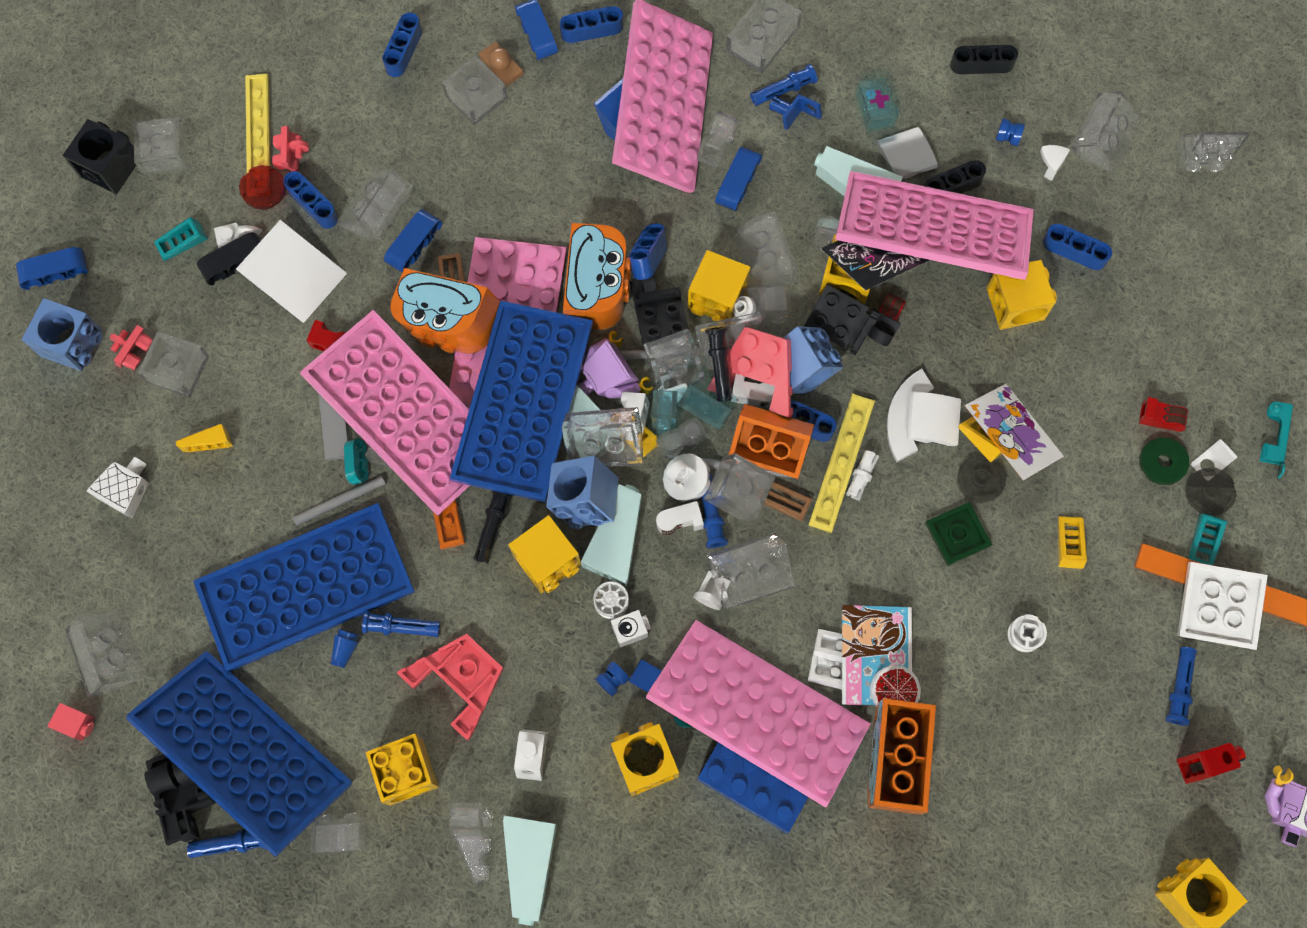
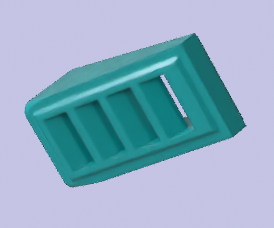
(191, 241)
(1218, 534)

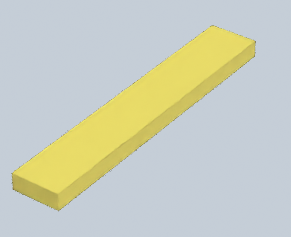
(257, 120)
(841, 463)

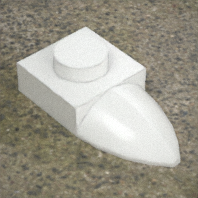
(230, 232)

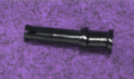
(718, 352)
(495, 515)

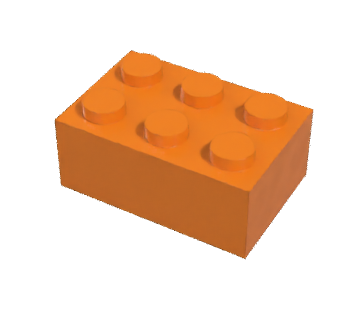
(771, 440)

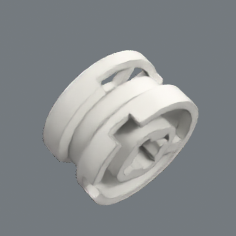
(611, 600)
(1027, 633)

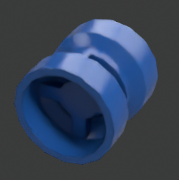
(1010, 132)
(612, 679)

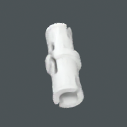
(862, 475)

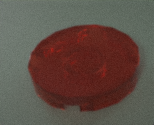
(262, 187)

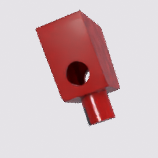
(1214, 762)

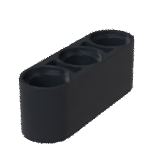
(992, 54)
(959, 175)
(225, 260)

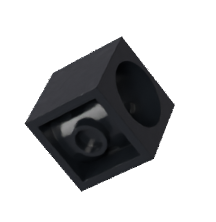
(93, 141)

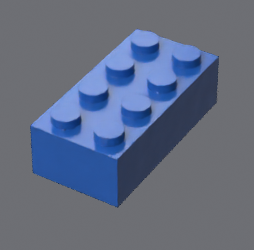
(752, 788)

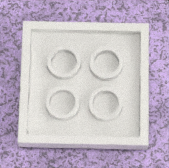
(1222, 605)

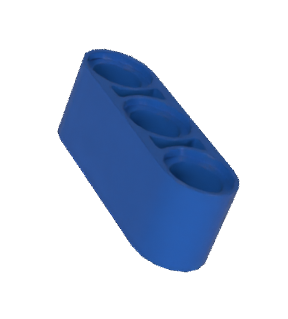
(601, 20)
(536, 27)
(402, 36)
(738, 176)
(304, 193)
(411, 240)
(1088, 245)
(648, 251)
(51, 267)
(817, 418)

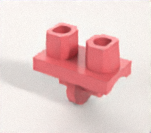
(291, 149)
(125, 357)

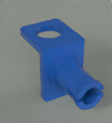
(792, 110)

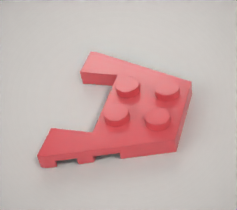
(766, 360)
(467, 671)

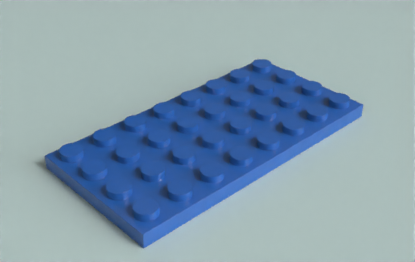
(521, 401)
(303, 587)
(239, 752)

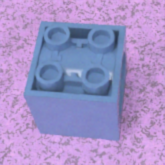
(50, 322)
(811, 359)
(582, 492)

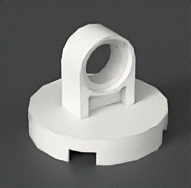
(686, 477)

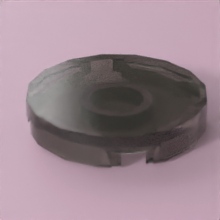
(979, 486)
(1210, 491)

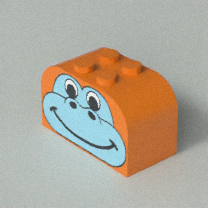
(597, 274)
(444, 311)
(901, 756)

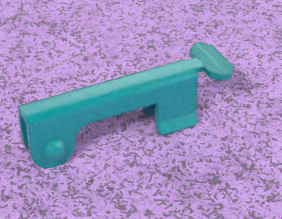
(1275, 454)

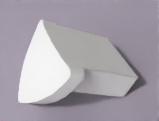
(1054, 158)
(708, 593)

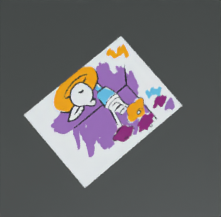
(1014, 431)

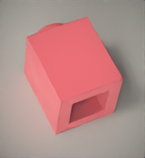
(71, 722)

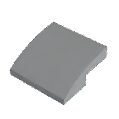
(907, 153)

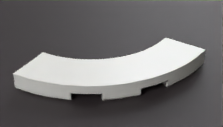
(899, 415)

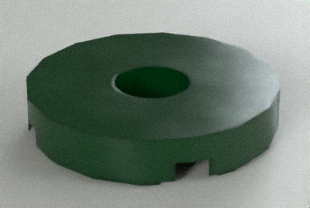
(1154, 471)

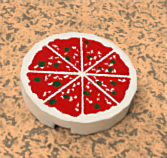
(896, 684)

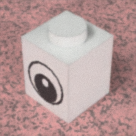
(630, 628)

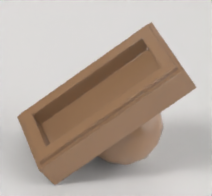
(501, 63)

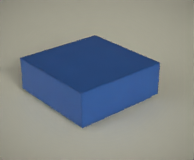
(644, 676)

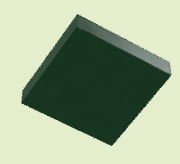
(958, 533)

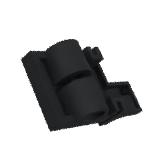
(659, 311)
(849, 321)
(175, 798)

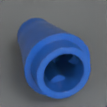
(343, 647)

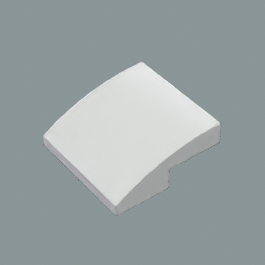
(934, 418)
(827, 647)

